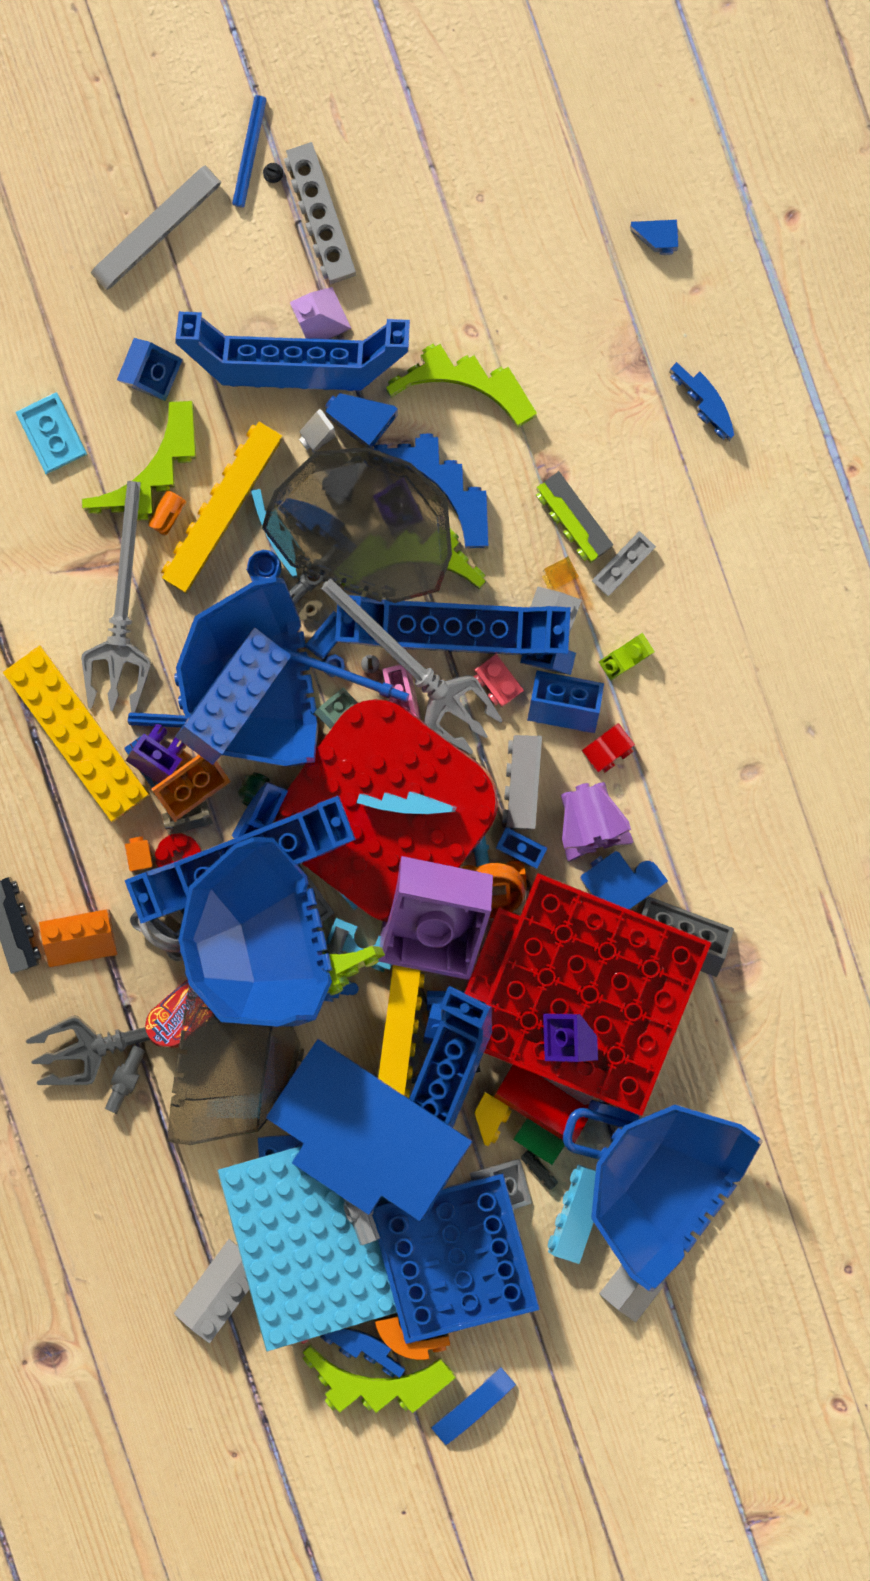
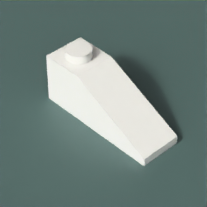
(317, 432)

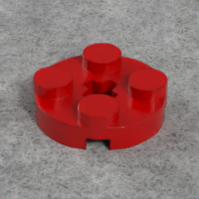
(173, 842)

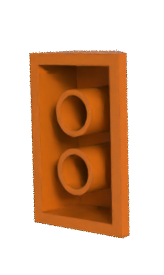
(190, 786)
(78, 938)

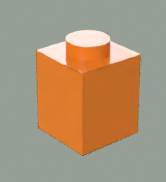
(139, 854)

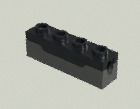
(14, 932)

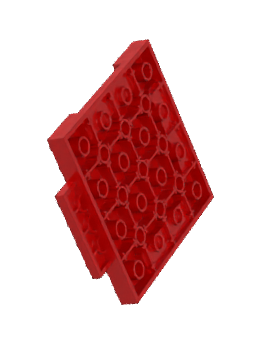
(592, 961)

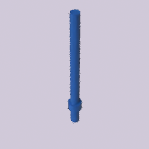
(385, 689)

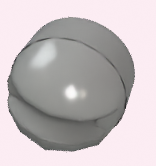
(375, 663)

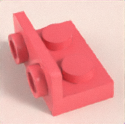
(498, 680)

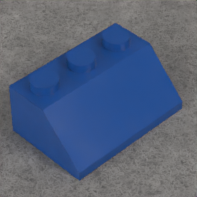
(565, 701)

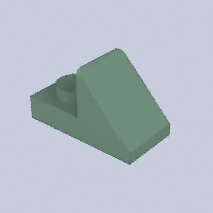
(335, 707)

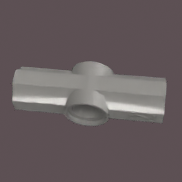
(362, 1223)

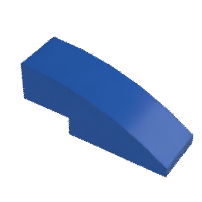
(261, 809)

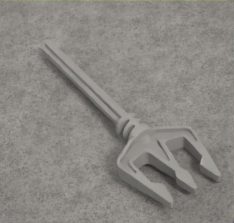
(118, 647)
(442, 695)

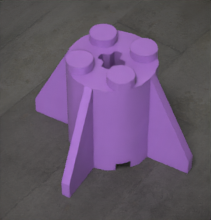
(592, 821)

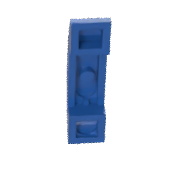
(473, 1406)

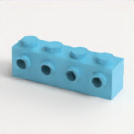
(575, 1220)

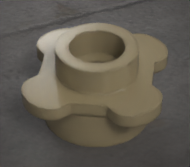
(306, 604)

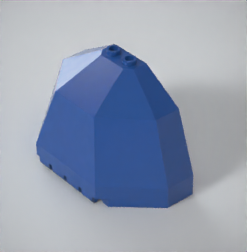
(283, 722)
(255, 938)
(661, 1184)

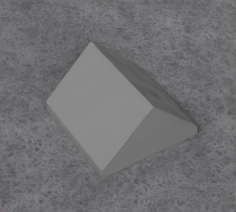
(628, 1295)

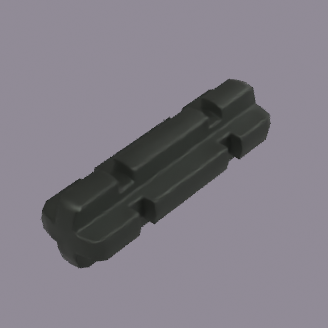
(539, 1170)

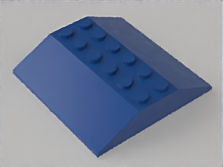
(458, 1262)

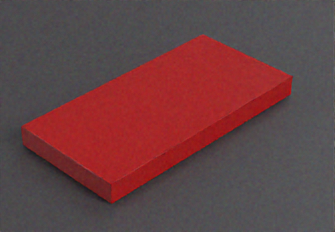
(540, 1101)

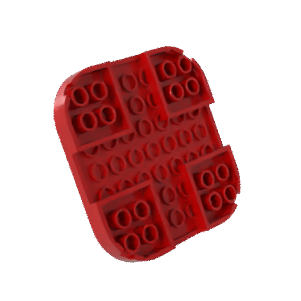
(389, 750)

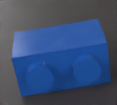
(521, 848)

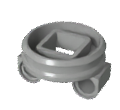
(160, 934)

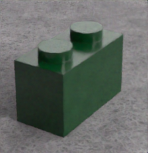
(539, 1141)

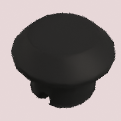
(273, 172)

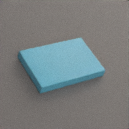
(51, 433)

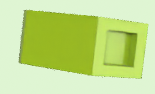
(626, 656)

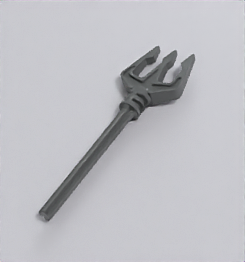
(88, 1048)

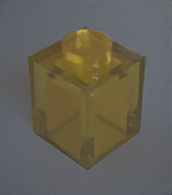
(559, 574)

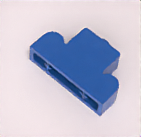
(617, 883)

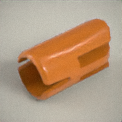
(166, 512)

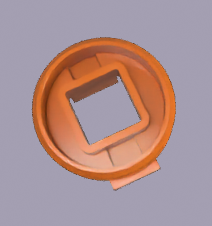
(512, 876)

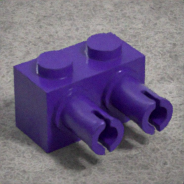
(153, 758)

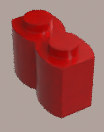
(609, 747)

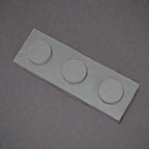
(623, 563)

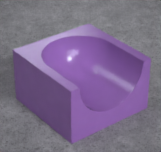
(437, 918)

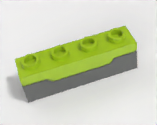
(574, 517)

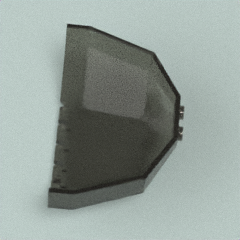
(363, 524)
(228, 1075)

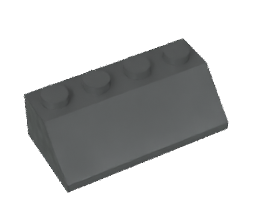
(697, 925)

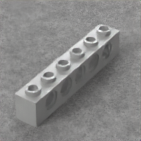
(306, 156)

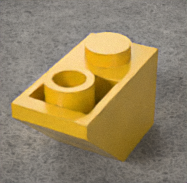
(489, 1116)

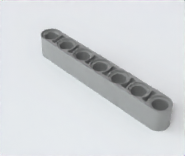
(156, 227)

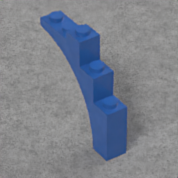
(448, 477)

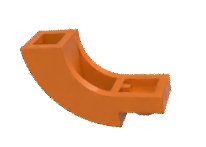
(391, 1333)

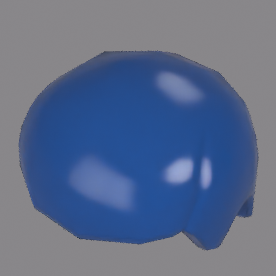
(264, 565)

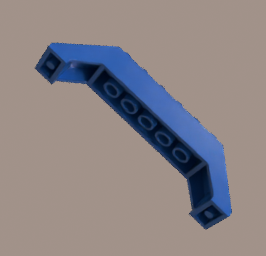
(291, 361)
(461, 627)
(300, 836)
(453, 1055)

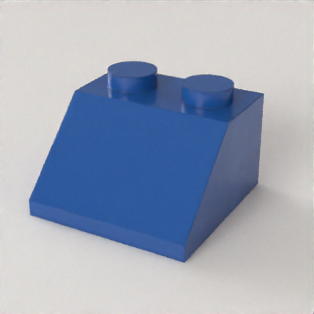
(149, 369)

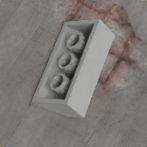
(523, 782)
(215, 1293)

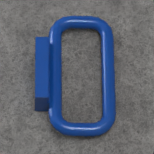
(600, 1112)

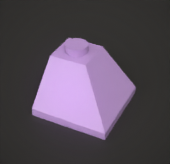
(320, 314)

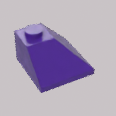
(568, 1038)

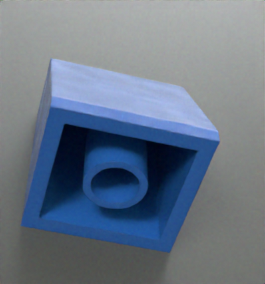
(361, 417)

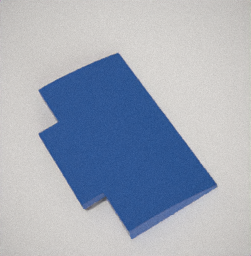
(365, 1135)

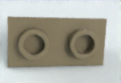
(195, 818)

